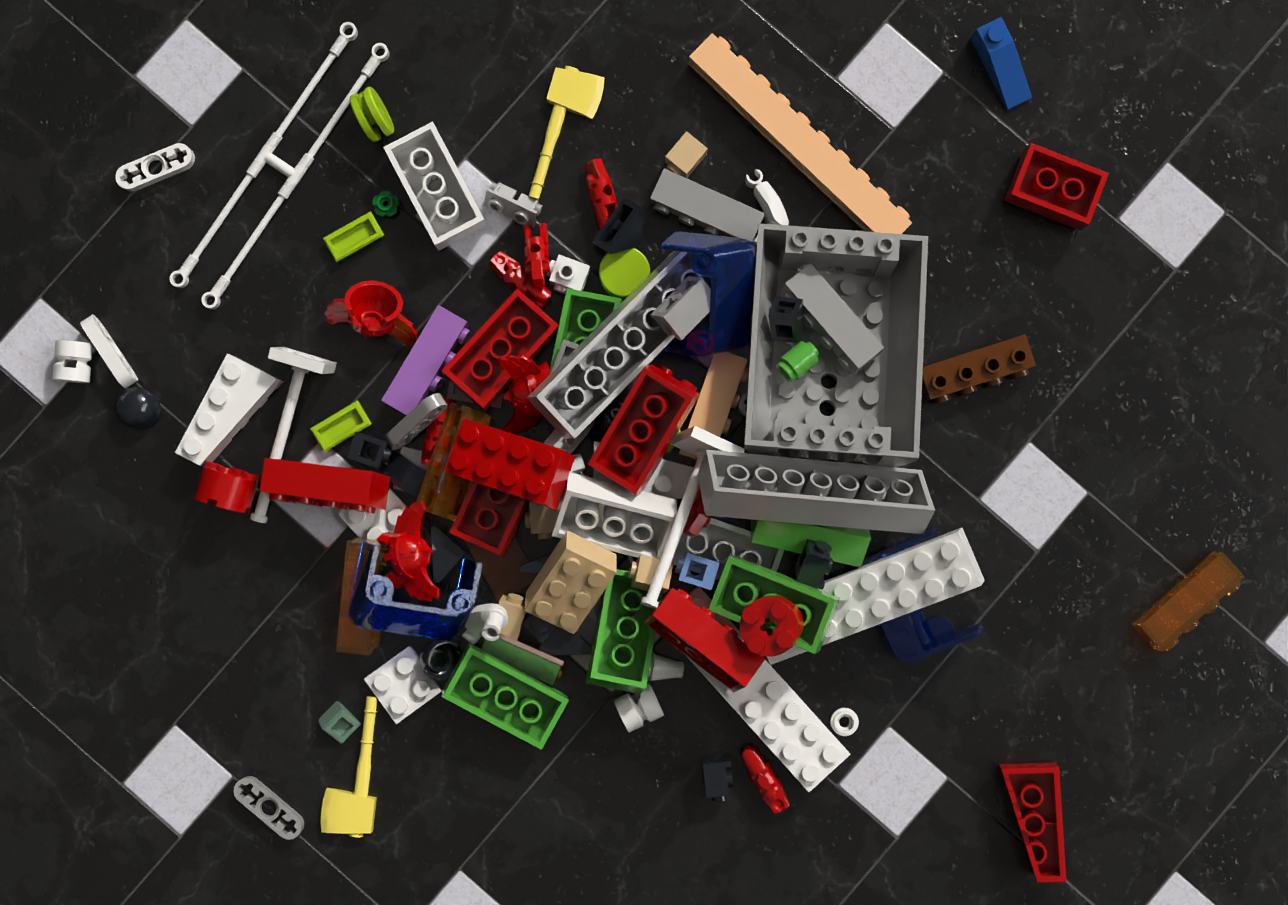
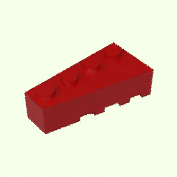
(1038, 812)

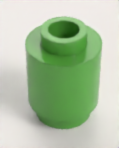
(798, 361)

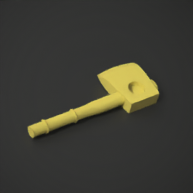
(569, 92)
(354, 811)

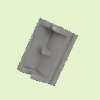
(684, 307)

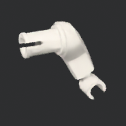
(768, 201)
(485, 621)

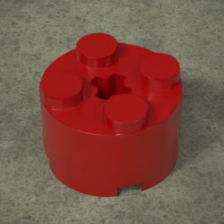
(226, 487)
(773, 609)

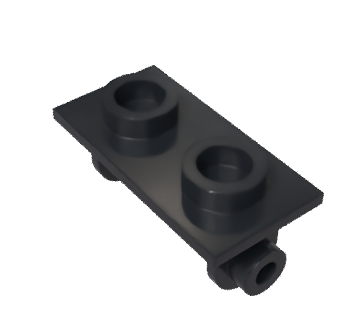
(604, 420)

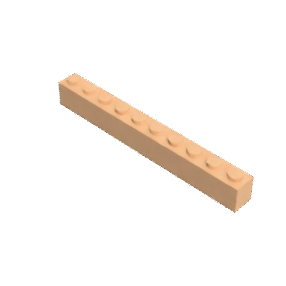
(796, 138)

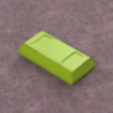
(353, 236)
(341, 426)

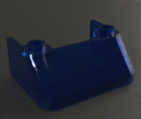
(732, 274)
(373, 606)
(911, 634)

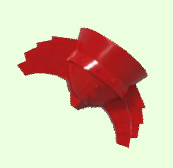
(373, 311)
(526, 379)
(410, 555)

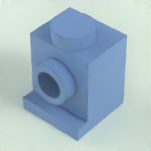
(707, 575)

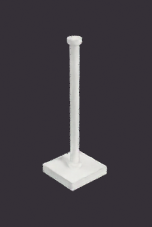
(301, 364)
(695, 442)

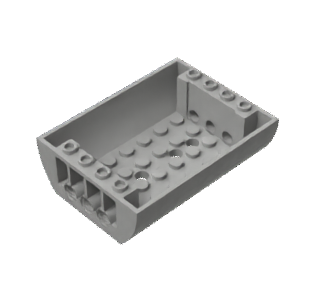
(881, 404)

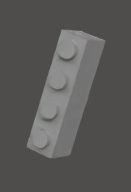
(704, 207)
(833, 320)

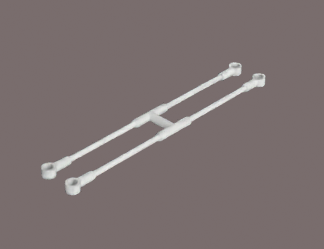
(265, 156)

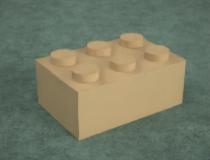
(570, 582)

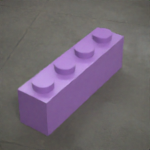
(426, 360)

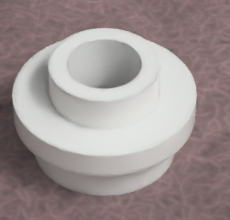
(844, 730)

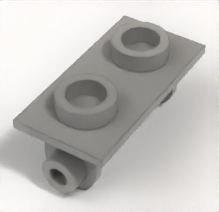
(500, 200)

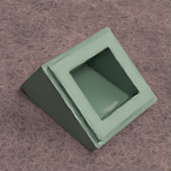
(338, 722)

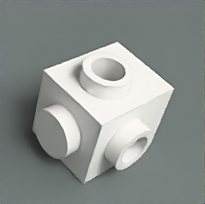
(568, 274)

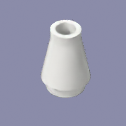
(664, 668)

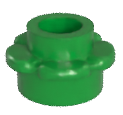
(391, 208)

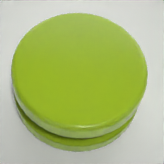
(369, 111)
(623, 272)

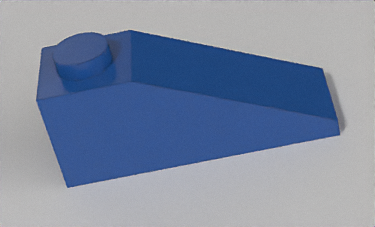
(1002, 62)

